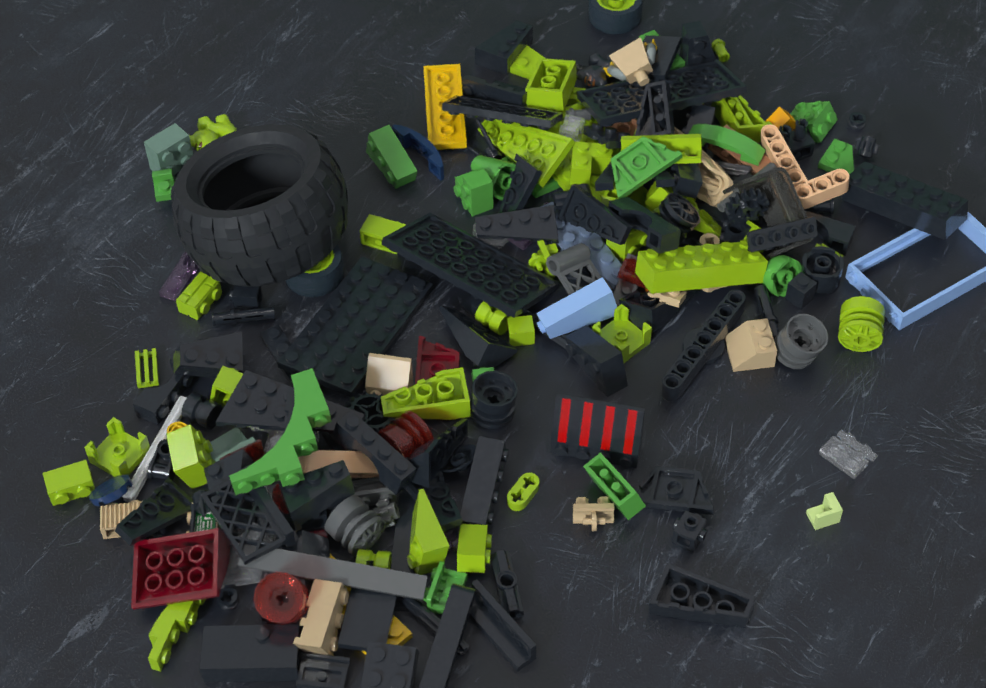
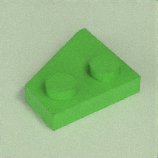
(837, 156)

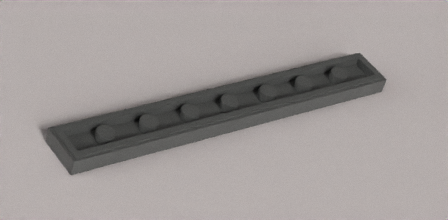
(344, 572)

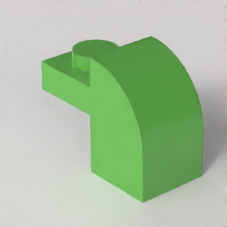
(163, 184)

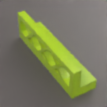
(685, 143)

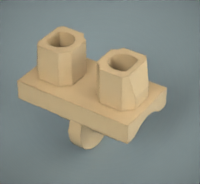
(593, 513)

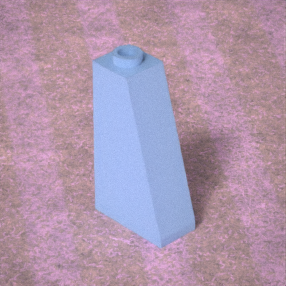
(579, 309)

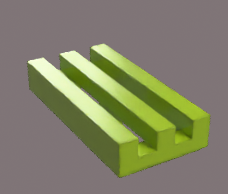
(145, 354)

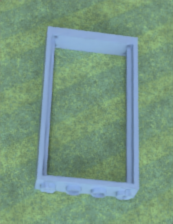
(971, 228)

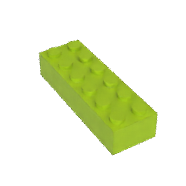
(700, 267)

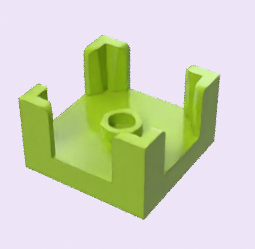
(624, 334)
(119, 451)

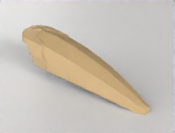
(713, 178)

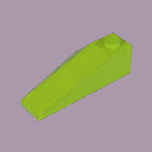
(707, 223)

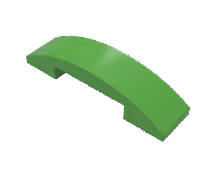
(730, 140)

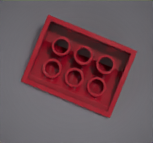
(179, 568)

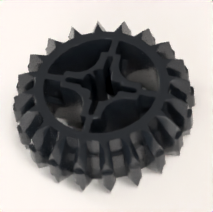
(371, 407)

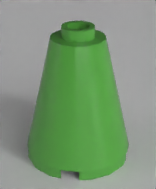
(498, 172)

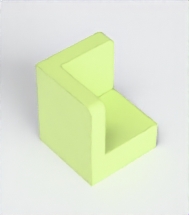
(825, 514)

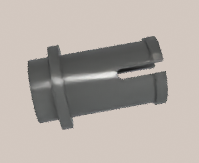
(583, 113)

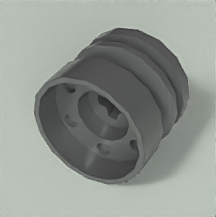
(800, 341)
(355, 525)

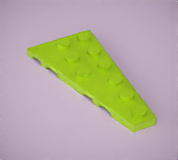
(538, 146)

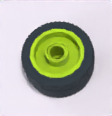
(615, 15)
(321, 278)

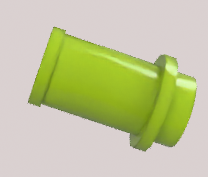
(719, 48)

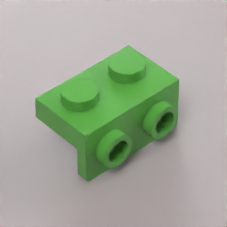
(441, 584)

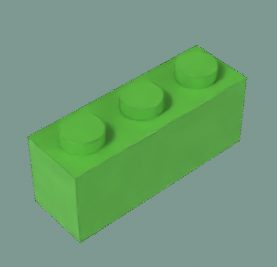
(614, 486)

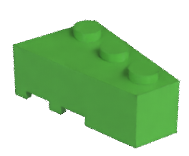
(390, 157)

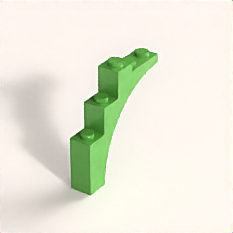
(297, 441)

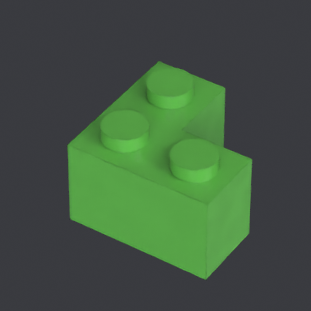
(475, 191)

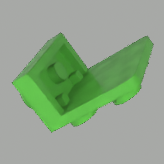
(819, 117)

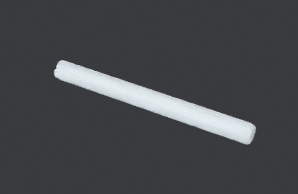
(141, 474)

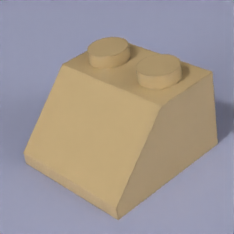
(751, 346)
(388, 373)

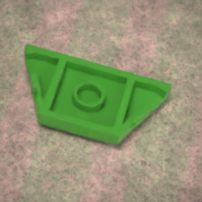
(640, 164)

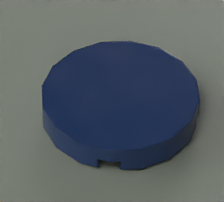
(110, 490)

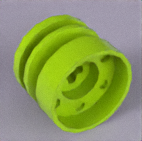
(861, 324)

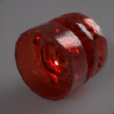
(406, 433)
(268, 594)

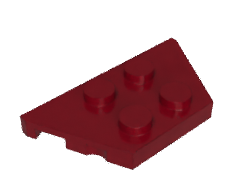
(434, 358)

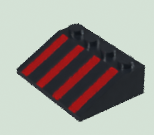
(592, 426)

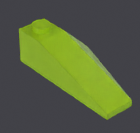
(436, 398)

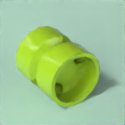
(492, 317)
(381, 558)

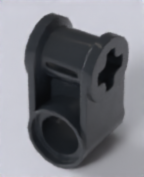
(161, 464)

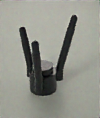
(490, 151)
(199, 507)

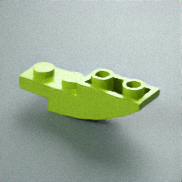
(167, 630)

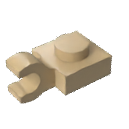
(671, 298)

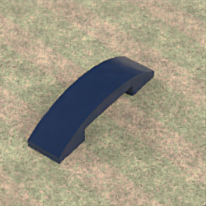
(423, 146)

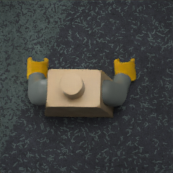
(633, 62)

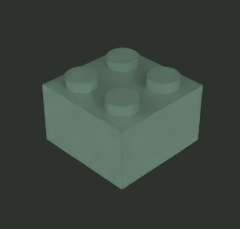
(169, 149)

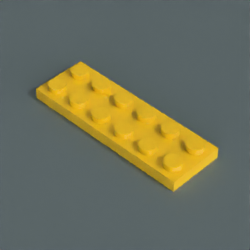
(441, 84)

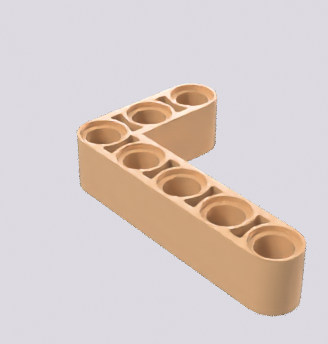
(773, 141)
(357, 462)

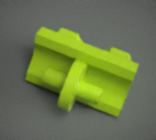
(539, 261)

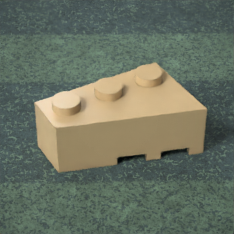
(323, 618)

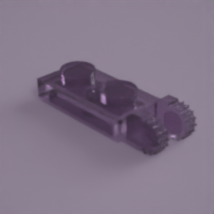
(179, 278)

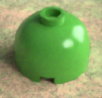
(779, 273)

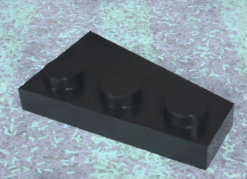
(605, 135)
(522, 184)

